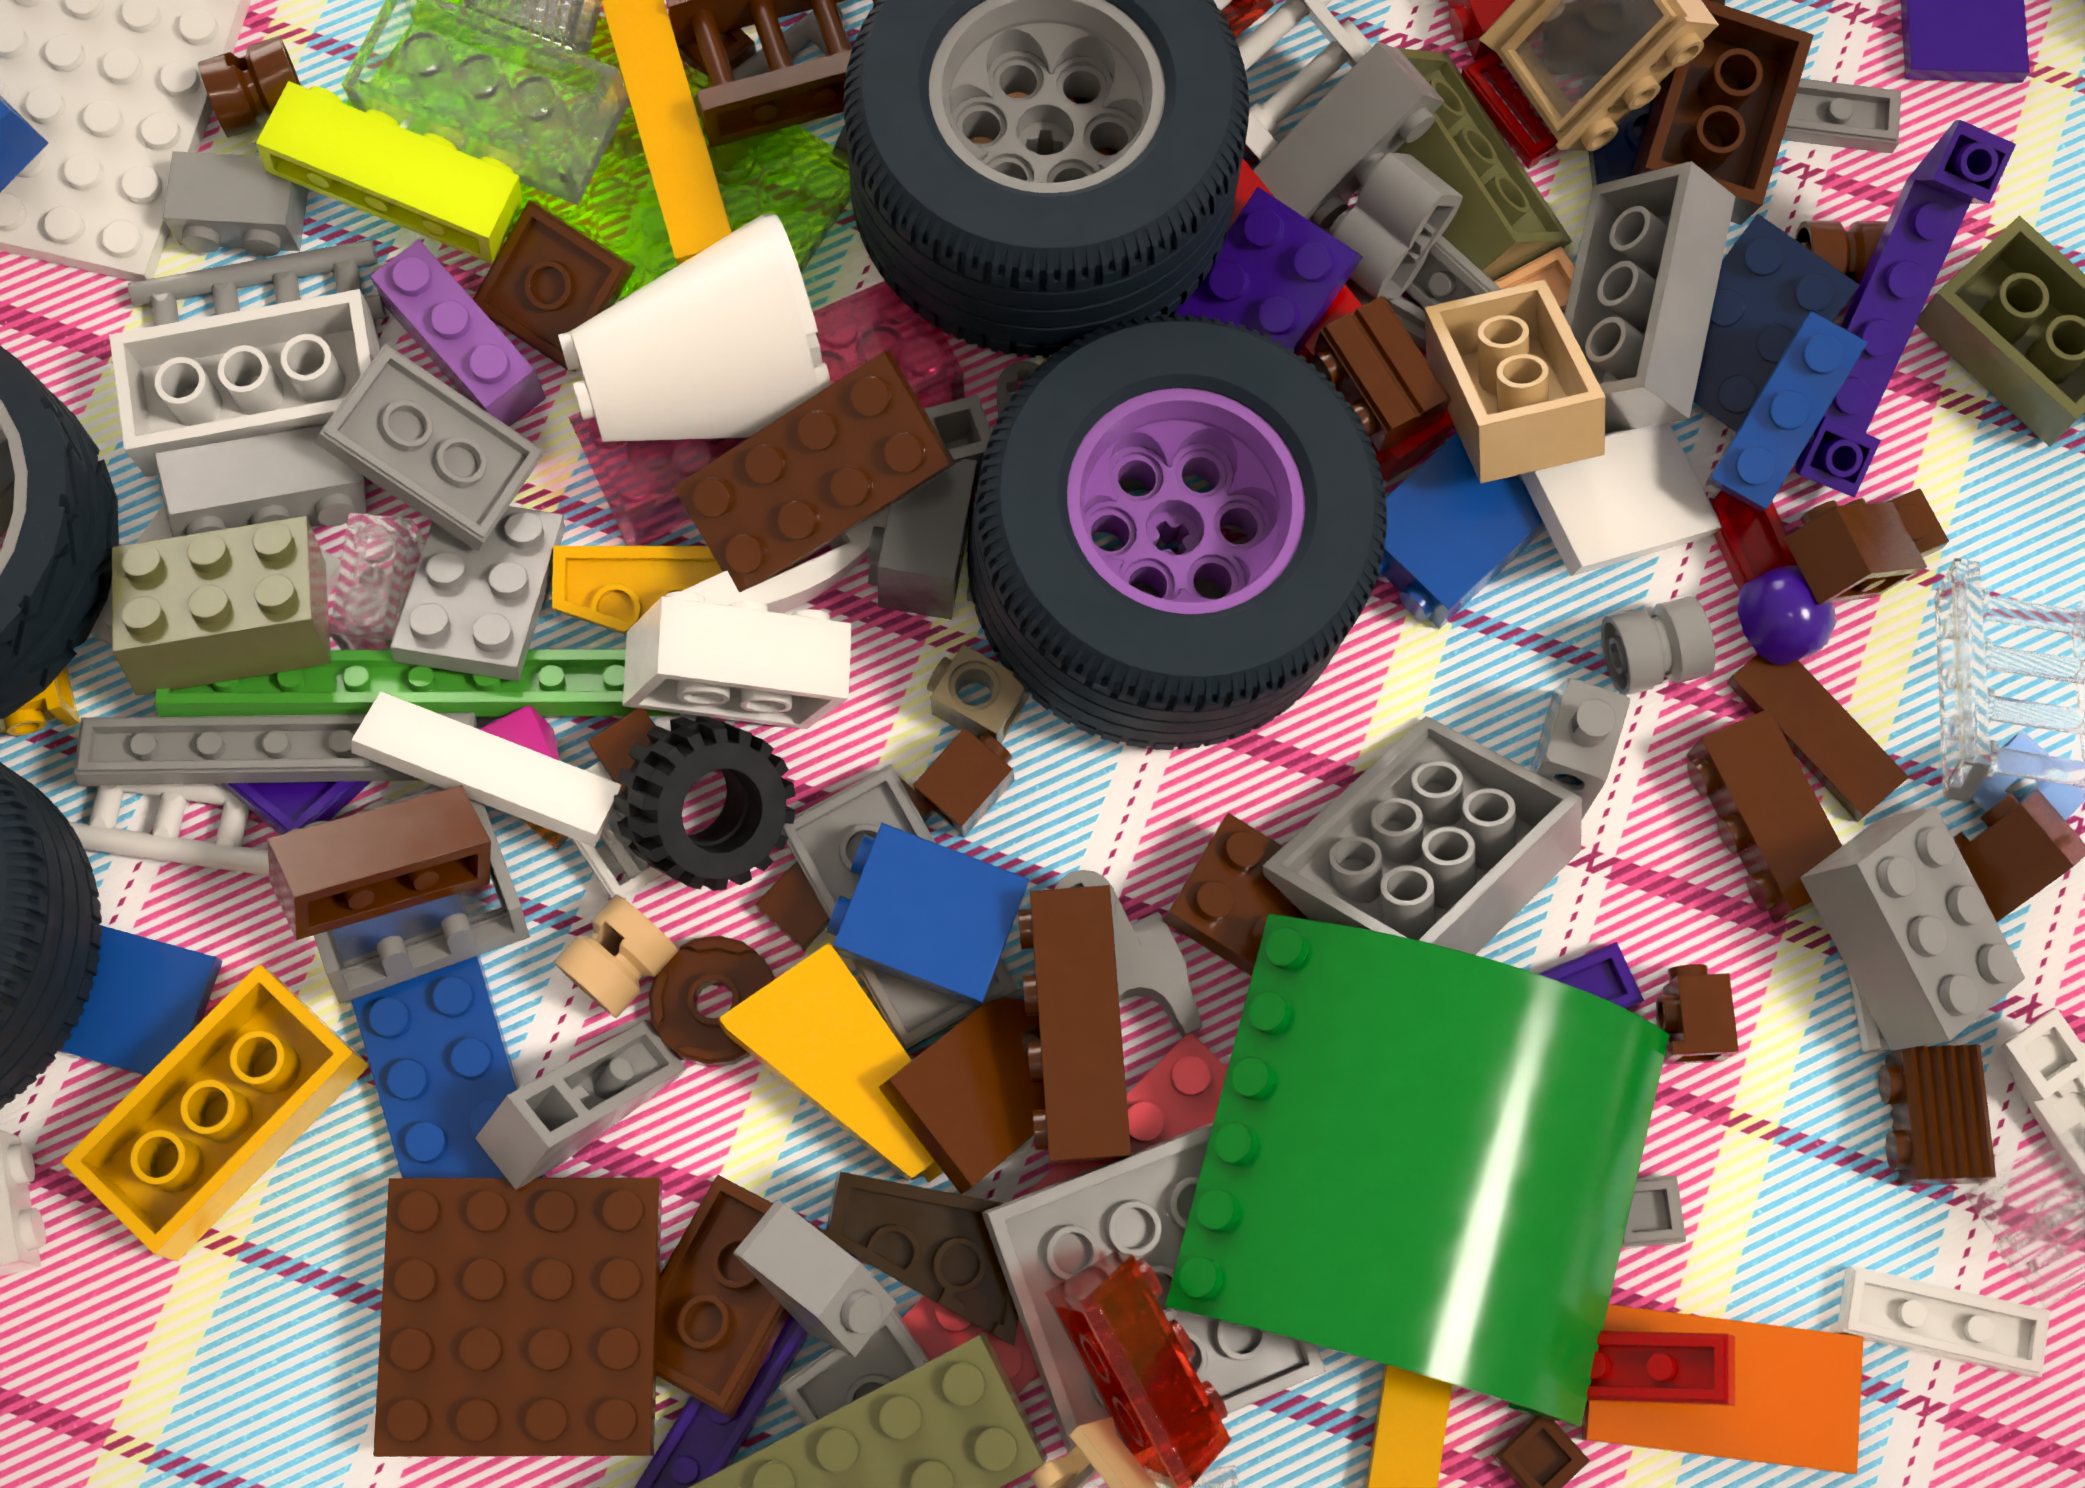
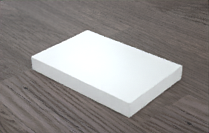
(1623, 502)

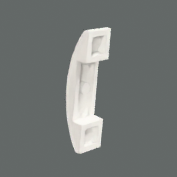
(803, 581)
(2049, 1072)

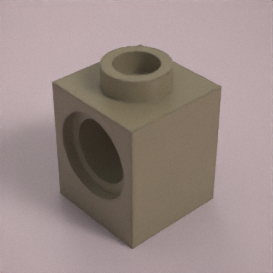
(972, 667)

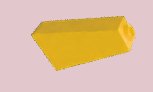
(835, 1052)

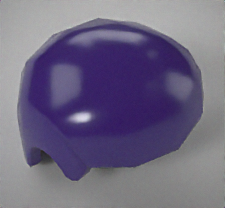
(1783, 616)

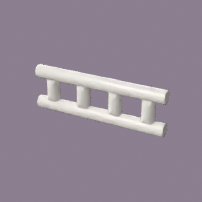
(164, 841)

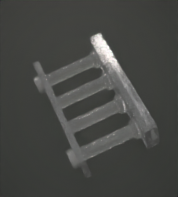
(1970, 706)

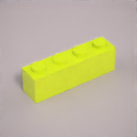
(390, 171)

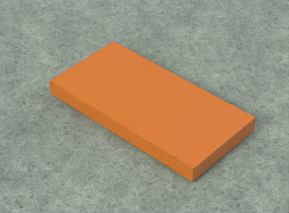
(1791, 1397)

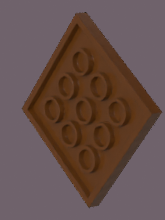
(519, 1318)

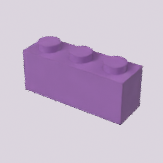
(457, 334)

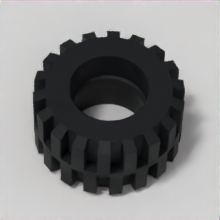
(751, 813)

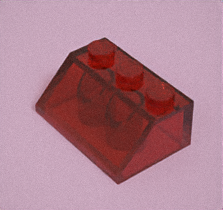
(1142, 1368)

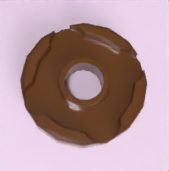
(682, 979)

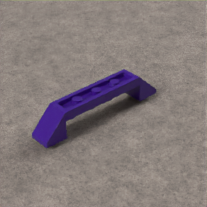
(1894, 289)

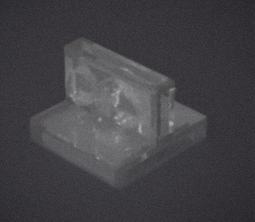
(2040, 1215)

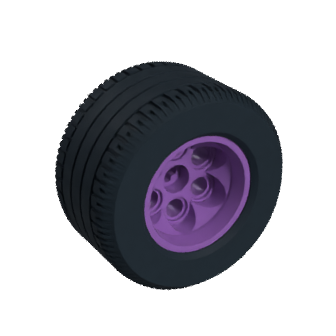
(1153, 408)

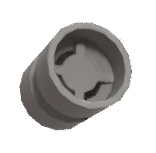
(1669, 644)

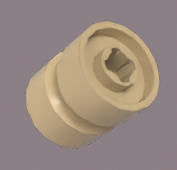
(616, 956)

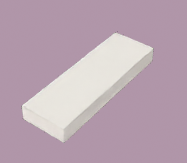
(1943, 1322)

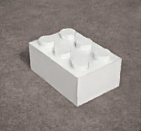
(737, 661)

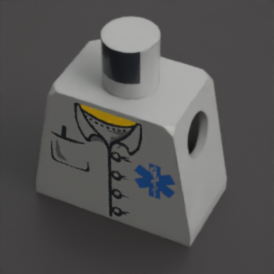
(1580, 737)

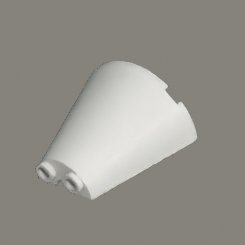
(704, 346)

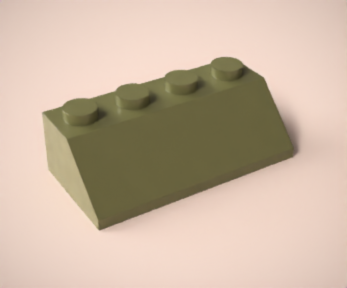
(1502, 212)

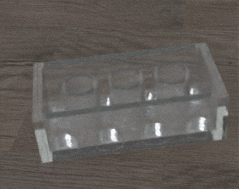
(490, 91)

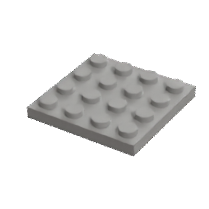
(1139, 1210)

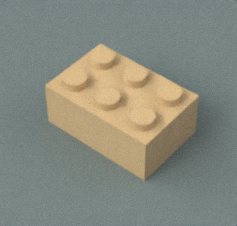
(1515, 381)

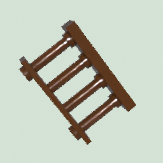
(771, 99)

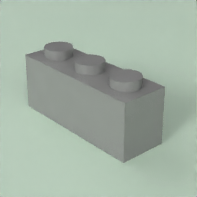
(1354, 124)
(257, 483)

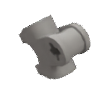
(1146, 959)

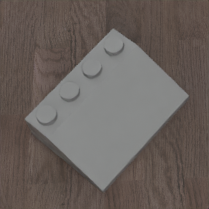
(1432, 843)

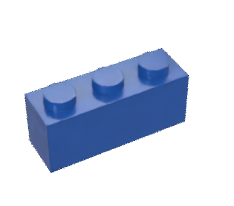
(1786, 412)

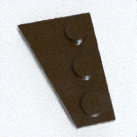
(927, 1243)

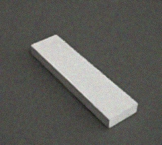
(487, 768)

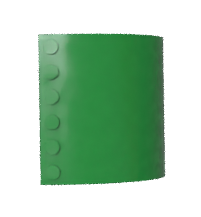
(1422, 1163)

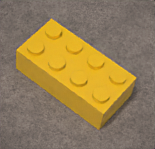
(215, 1114)

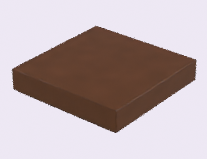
(550, 280)

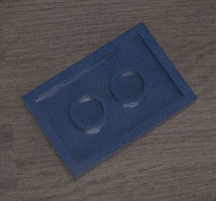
(1758, 305)

